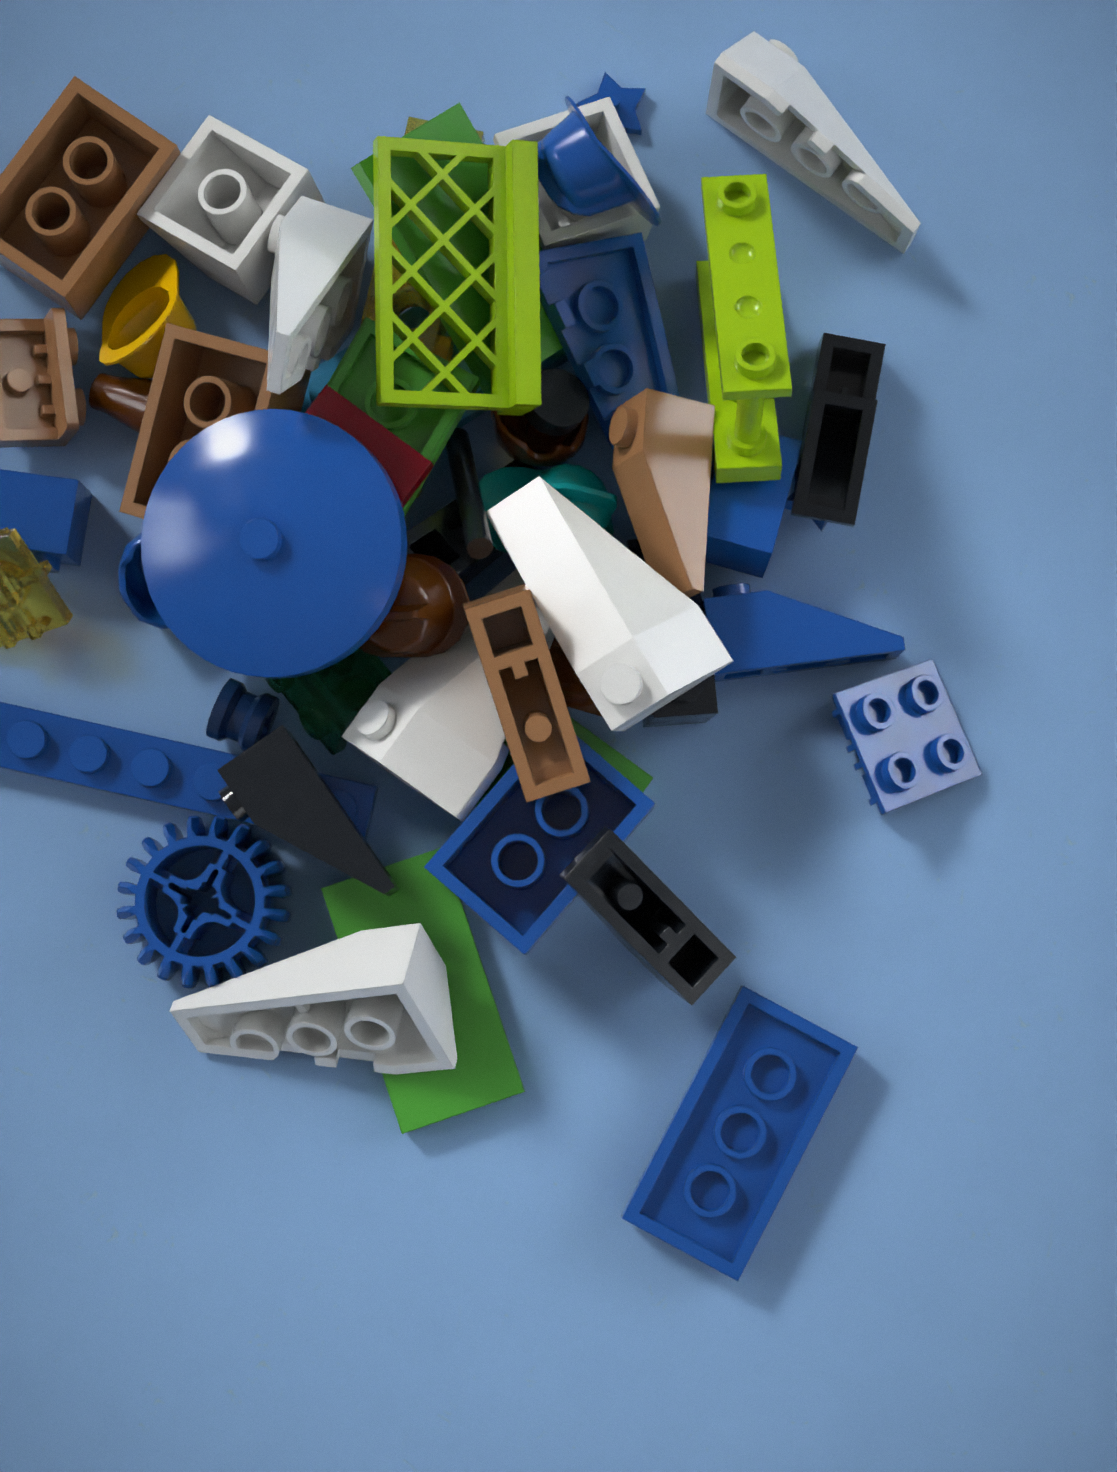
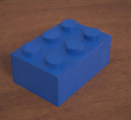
(512, 850)

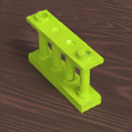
(742, 328)

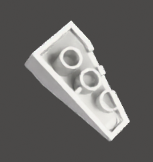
(785, 115)
(313, 286)
(614, 616)
(438, 723)
(354, 998)

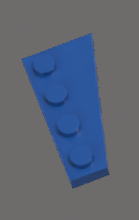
(607, 320)

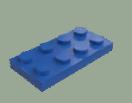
(739, 1133)

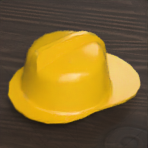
(139, 314)

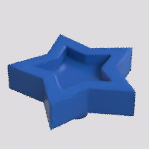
(624, 100)

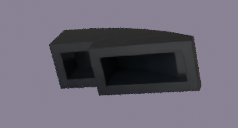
(837, 429)

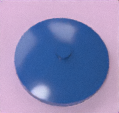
(273, 544)

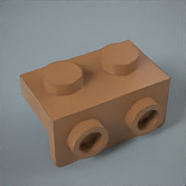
(38, 382)

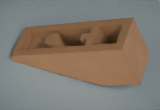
(665, 480)
(526, 692)

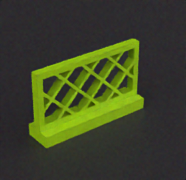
(512, 266)

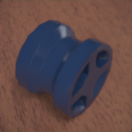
(241, 715)

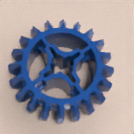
(190, 927)

